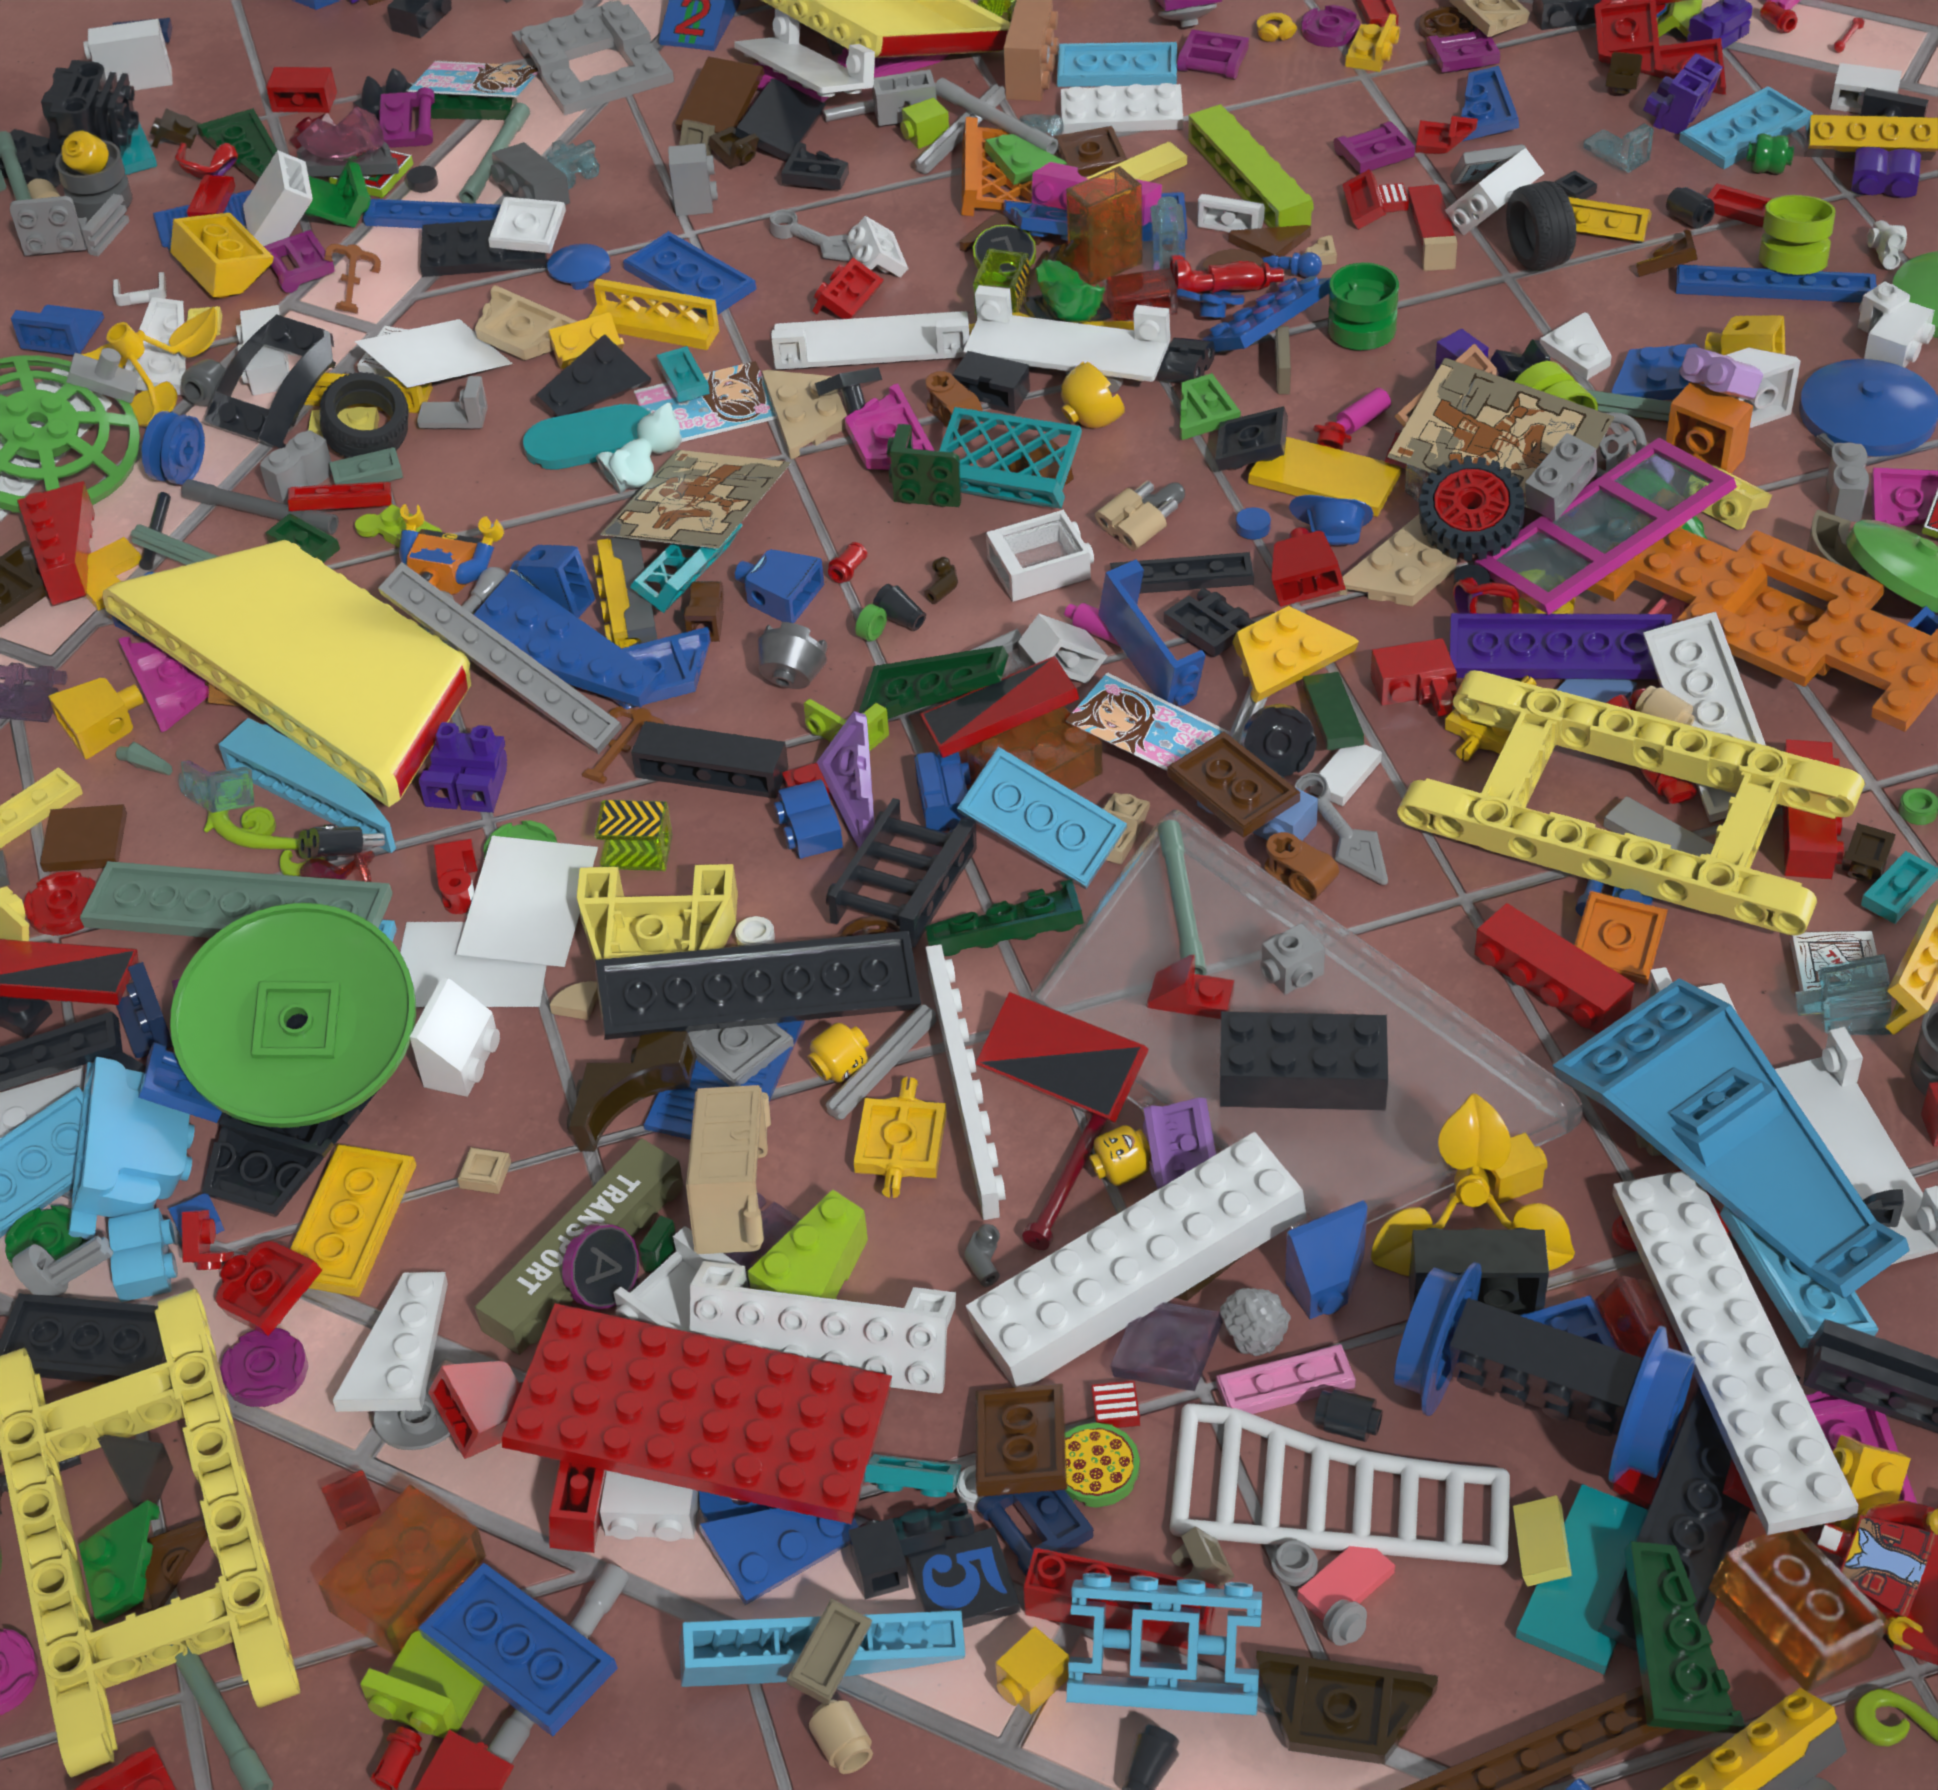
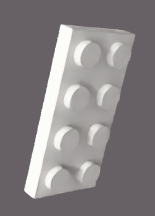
(1122, 107)

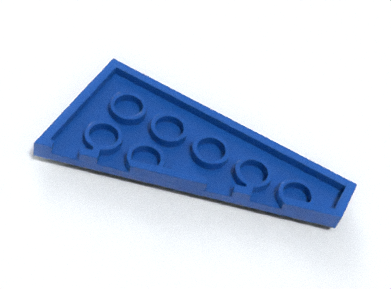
(565, 643)

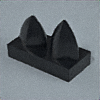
(372, 91)

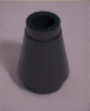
(899, 607)
(1150, 1758)

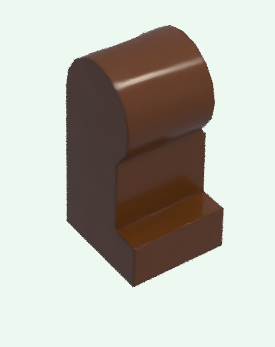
(706, 606)

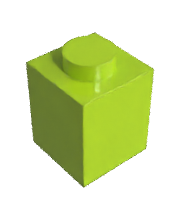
(924, 122)

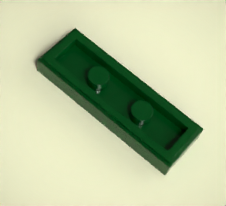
(1333, 711)

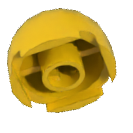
(1088, 398)

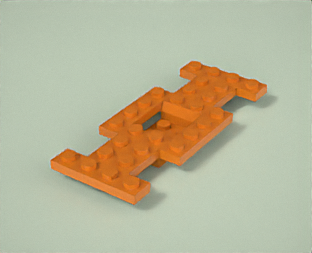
(1787, 632)

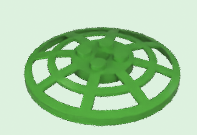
(59, 432)

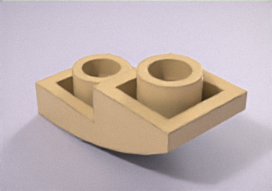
(1131, 811)

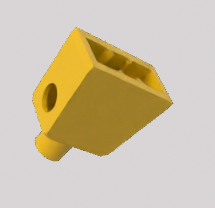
(1745, 332)
(95, 714)

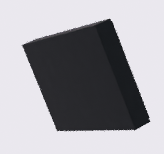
(780, 118)

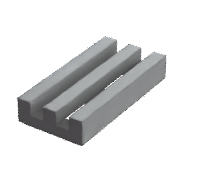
(105, 225)

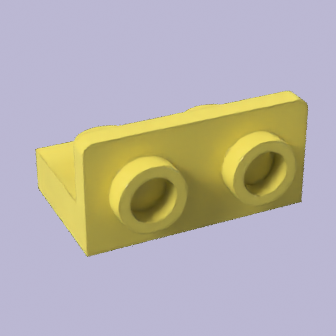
(1738, 504)

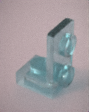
(1626, 152)
(217, 789)

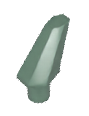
(143, 758)

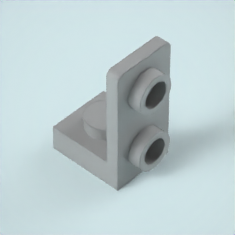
(465, 414)

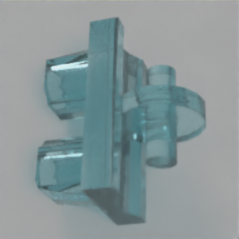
(574, 159)

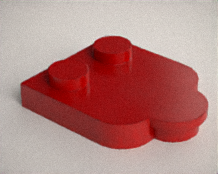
(264, 1285)

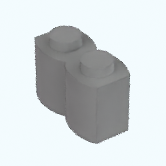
(298, 464)
(1847, 481)

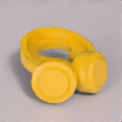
(1270, 32)

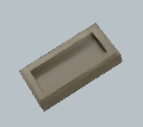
(1282, 360)
(829, 1651)

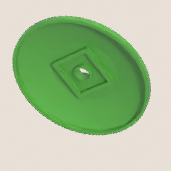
(282, 964)

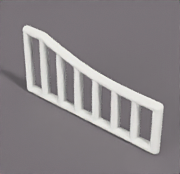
(1365, 1461)

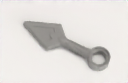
(831, 246)
(1356, 848)

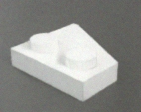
(1578, 347)

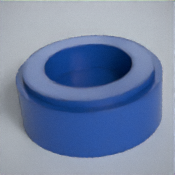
(1253, 523)

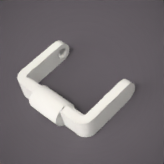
(139, 297)

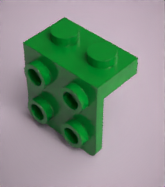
(341, 201)

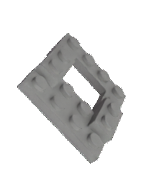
(589, 32)

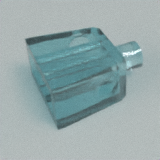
(1166, 228)
(1851, 996)

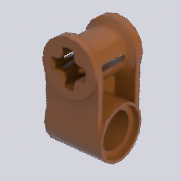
(946, 394)
(1301, 869)

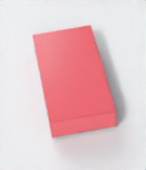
(1348, 1577)

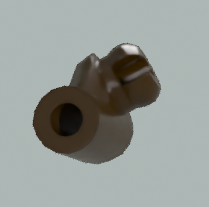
(945, 579)

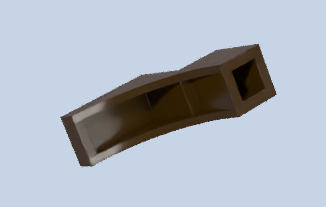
(607, 1089)

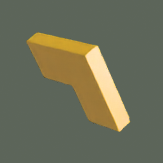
(106, 565)

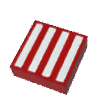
(1394, 197)
(1116, 1404)

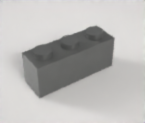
(529, 174)

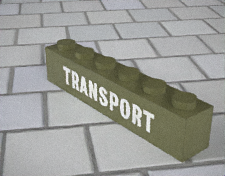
(624, 1197)

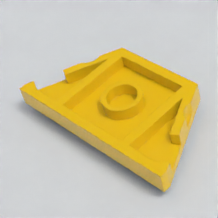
(1287, 648)

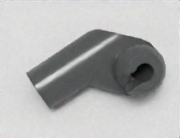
(1170, 491)
(980, 1252)

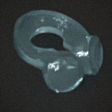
(1046, 123)

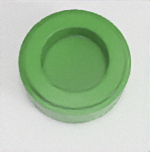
(871, 622)
(1918, 806)

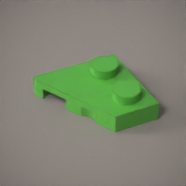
(1018, 157)
(1204, 406)

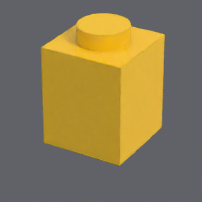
(1520, 1173)
(1031, 1670)

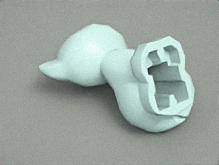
(632, 463)

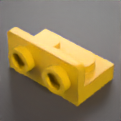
(1373, 45)
(575, 338)

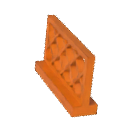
(975, 169)

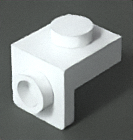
(1880, 300)

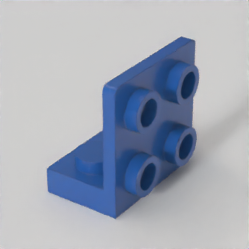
(56, 328)

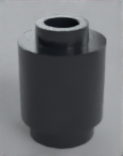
(1690, 207)
(1348, 1414)

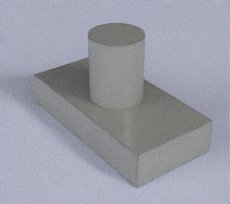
(103, 375)

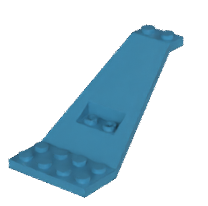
(1718, 1110)

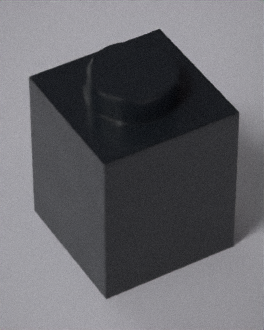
(878, 1558)

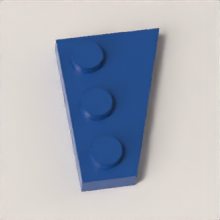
(772, 1547)

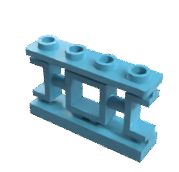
(1162, 1687)

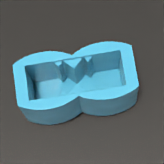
(141, 1254)

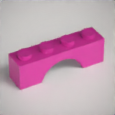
(1053, 179)

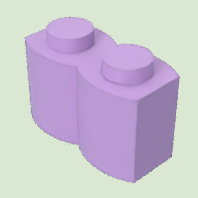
(1721, 373)

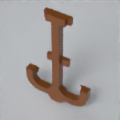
(353, 253)
(639, 717)

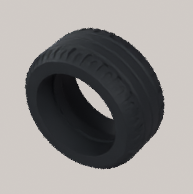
(1541, 225)
(367, 389)

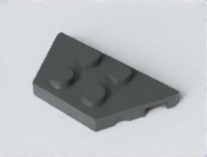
(376, 163)

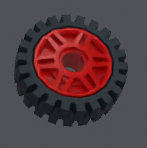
(1489, 490)

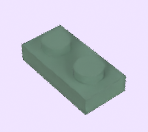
(367, 468)

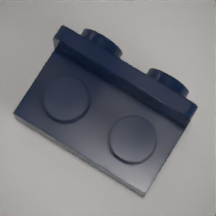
(142, 1014)

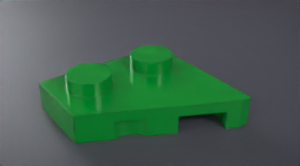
(118, 1561)

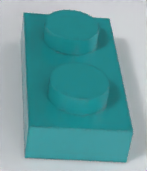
(683, 374)
(1900, 887)
(894, 1473)

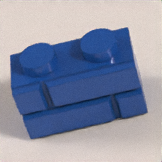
(941, 788)

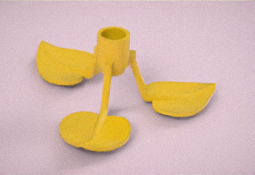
(189, 339)
(1471, 1141)

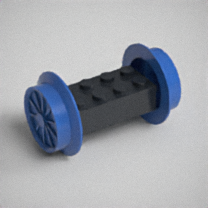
(1544, 1367)

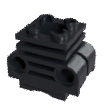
(89, 103)

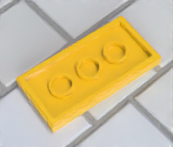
(1327, 473)
(352, 1215)

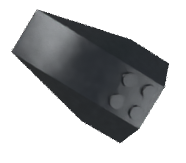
(268, 1165)

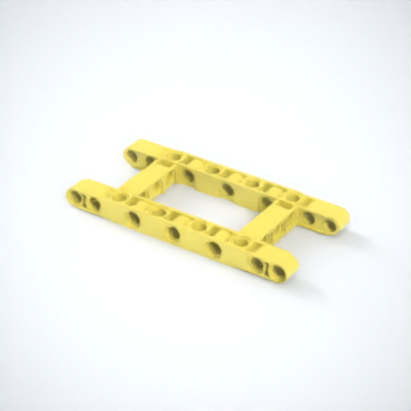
(1708, 883)
(40, 1436)

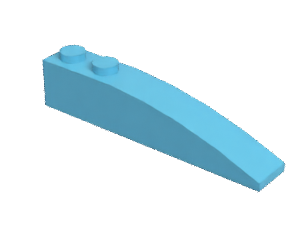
(302, 779)
(769, 1648)

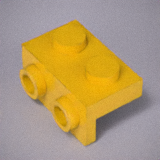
(1871, 1473)

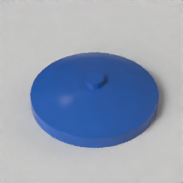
(1870, 405)

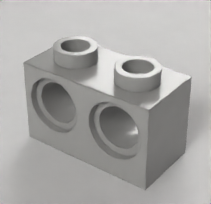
(1561, 477)

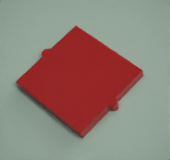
(464, 1766)

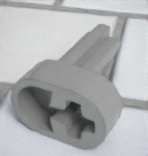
(50, 1277)

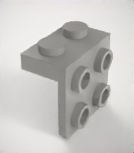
(48, 225)

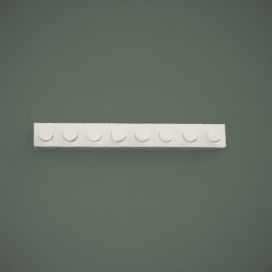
(967, 1091)

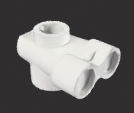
(1887, 241)

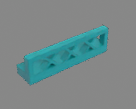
(688, 571)

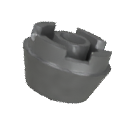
(790, 655)

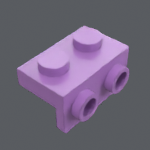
(1178, 1138)

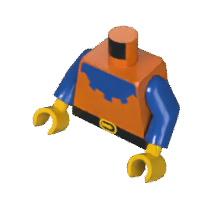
(446, 558)

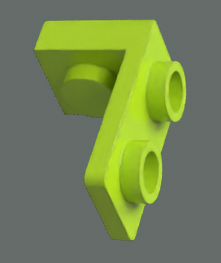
(827, 723)

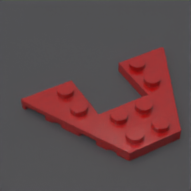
(1633, 28)

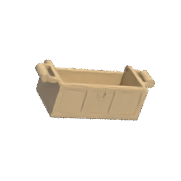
(723, 1168)

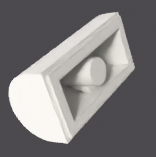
(1228, 214)

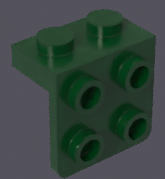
(922, 475)

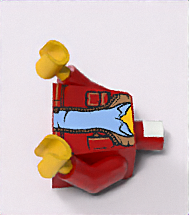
(1886, 1557)

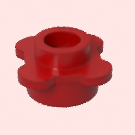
(1332, 435)

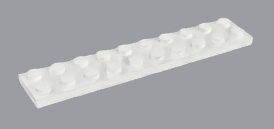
(1737, 1354)

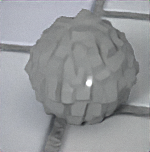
(1255, 1320)

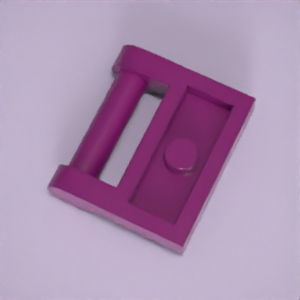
(1213, 46)
(1463, 51)
(397, 118)
(1375, 147)
(306, 255)

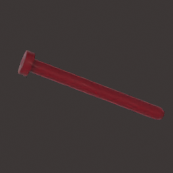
(1038, 1234)

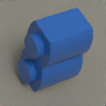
(809, 819)

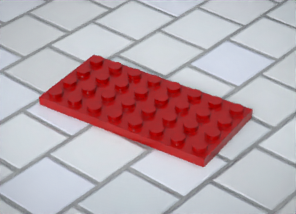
(699, 1413)

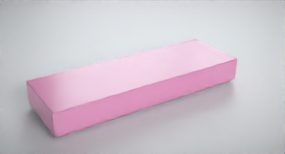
(1286, 1380)

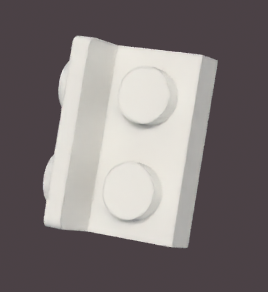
(876, 246)

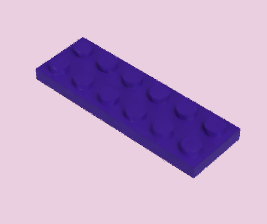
(1554, 645)

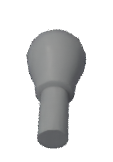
(485, 585)

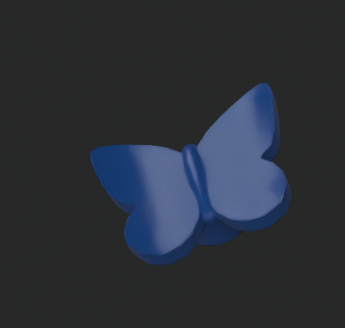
(1212, 304)

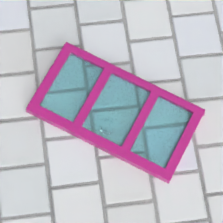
(1607, 524)

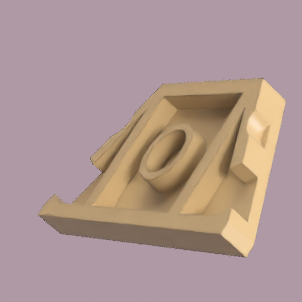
(1493, 15)
(518, 324)
(800, 411)
(1401, 568)

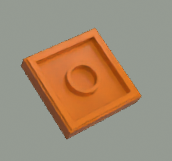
(1621, 934)

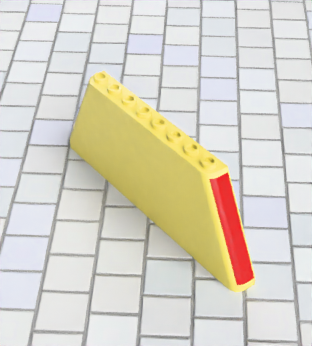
(902, 26)
(305, 657)

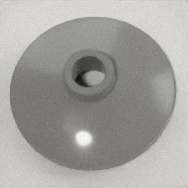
(1188, 16)
(412, 1428)

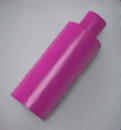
(1364, 410)
(1087, 618)

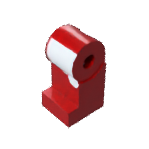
(453, 864)

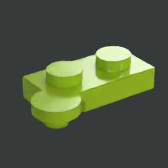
(387, 523)

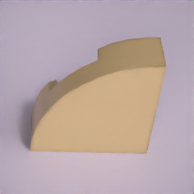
(1325, 250)
(576, 1000)

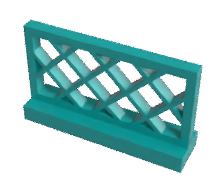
(1005, 484)

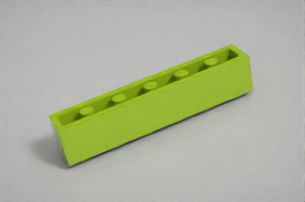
(1248, 167)

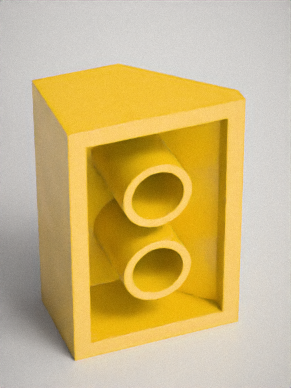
(219, 253)

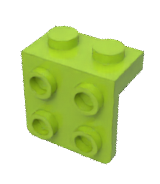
(422, 1689)

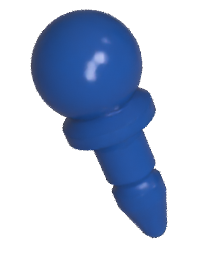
(1306, 265)

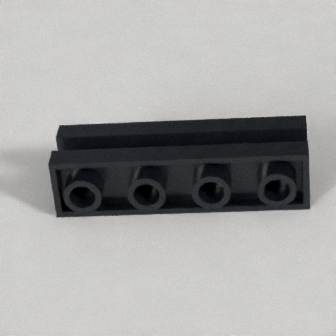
(1873, 1374)

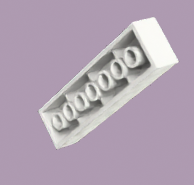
(1136, 1261)

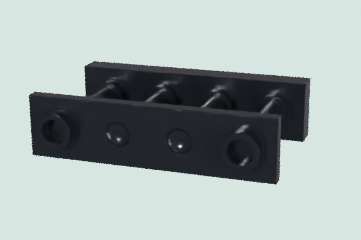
(926, 893)

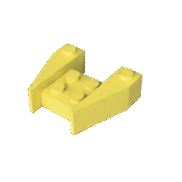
(656, 924)

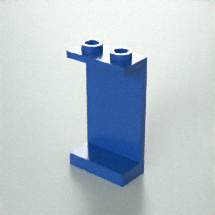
(1167, 678)

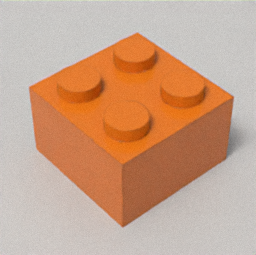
(1710, 426)

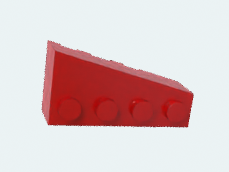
(60, 538)

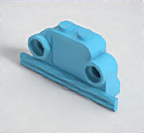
(126, 1148)

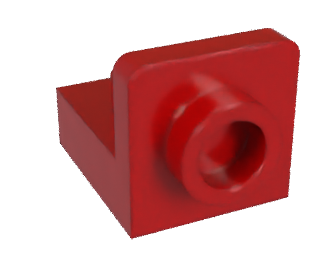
(197, 1235)

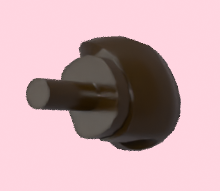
(1063, 253)

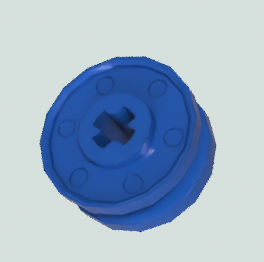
(173, 447)

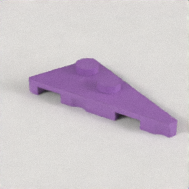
(848, 775)

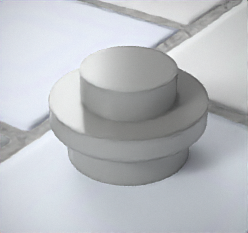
(1294, 1563)
(1345, 1622)

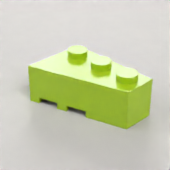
(815, 1252)

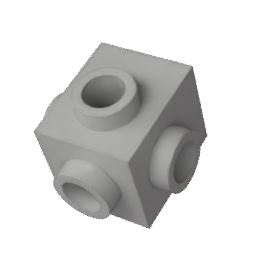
(1292, 959)

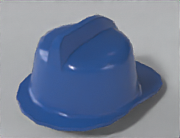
(1337, 518)

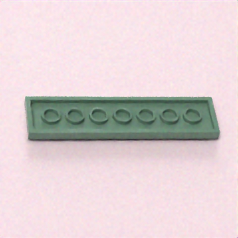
(208, 900)

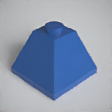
(1326, 1259)

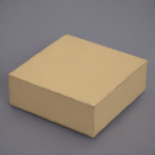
(1439, 253)
(484, 1170)

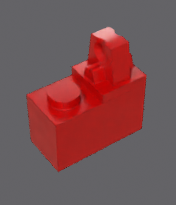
(1415, 672)

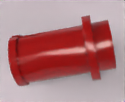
(1782, 19)
(842, 568)
(400, 1751)

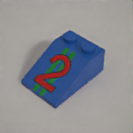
(696, 23)

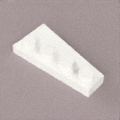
(159, 322)
(399, 1351)

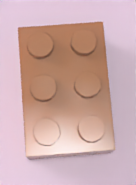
(1030, 49)

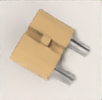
(1133, 519)

